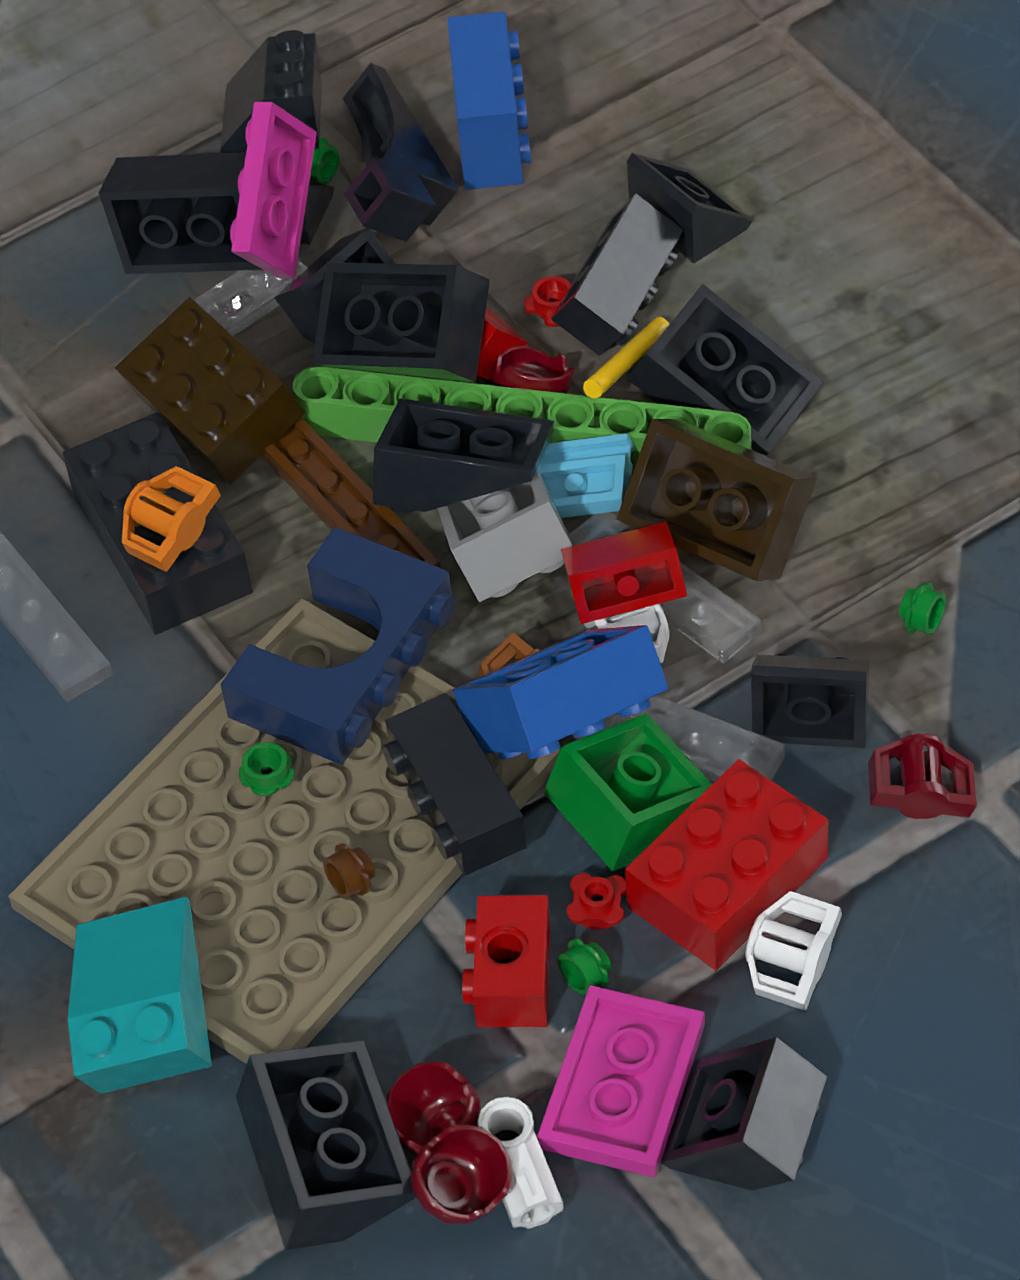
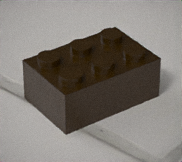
(210, 390)
(717, 498)

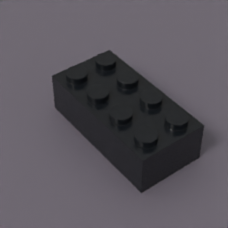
(201, 577)

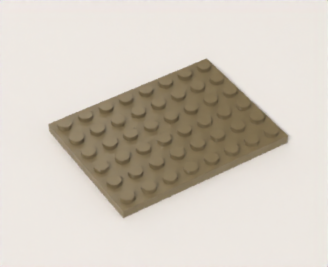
(266, 922)

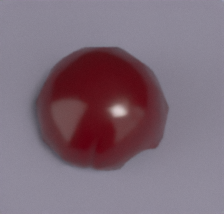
(532, 370)
(429, 1101)
(461, 1174)

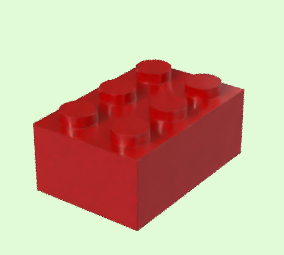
(726, 863)

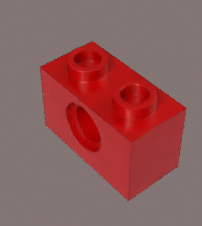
(515, 991)

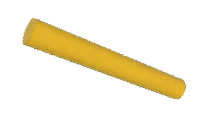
(624, 358)

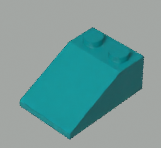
(137, 998)

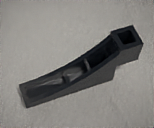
(402, 172)

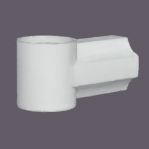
(532, 1193)

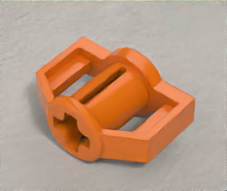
(166, 516)

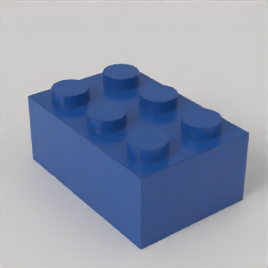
(486, 100)
(562, 691)

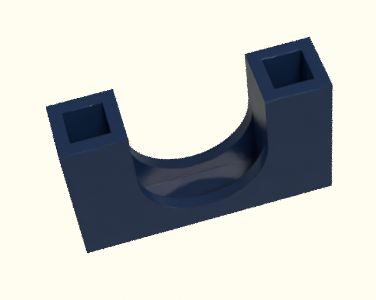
(335, 706)

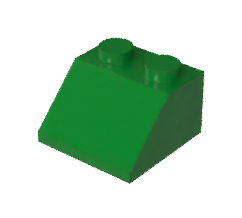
(623, 787)

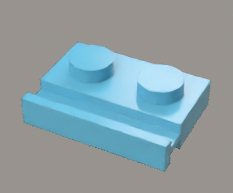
(588, 474)

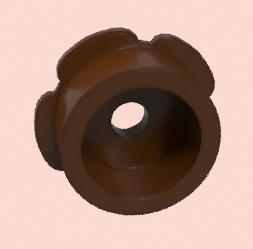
(349, 871)

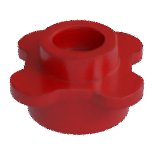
(546, 298)
(596, 914)

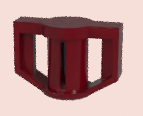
(921, 776)

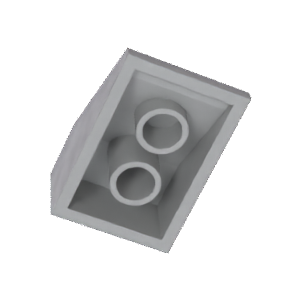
(505, 537)

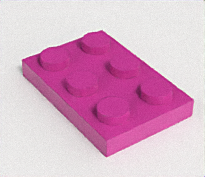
(273, 190)
(621, 1081)

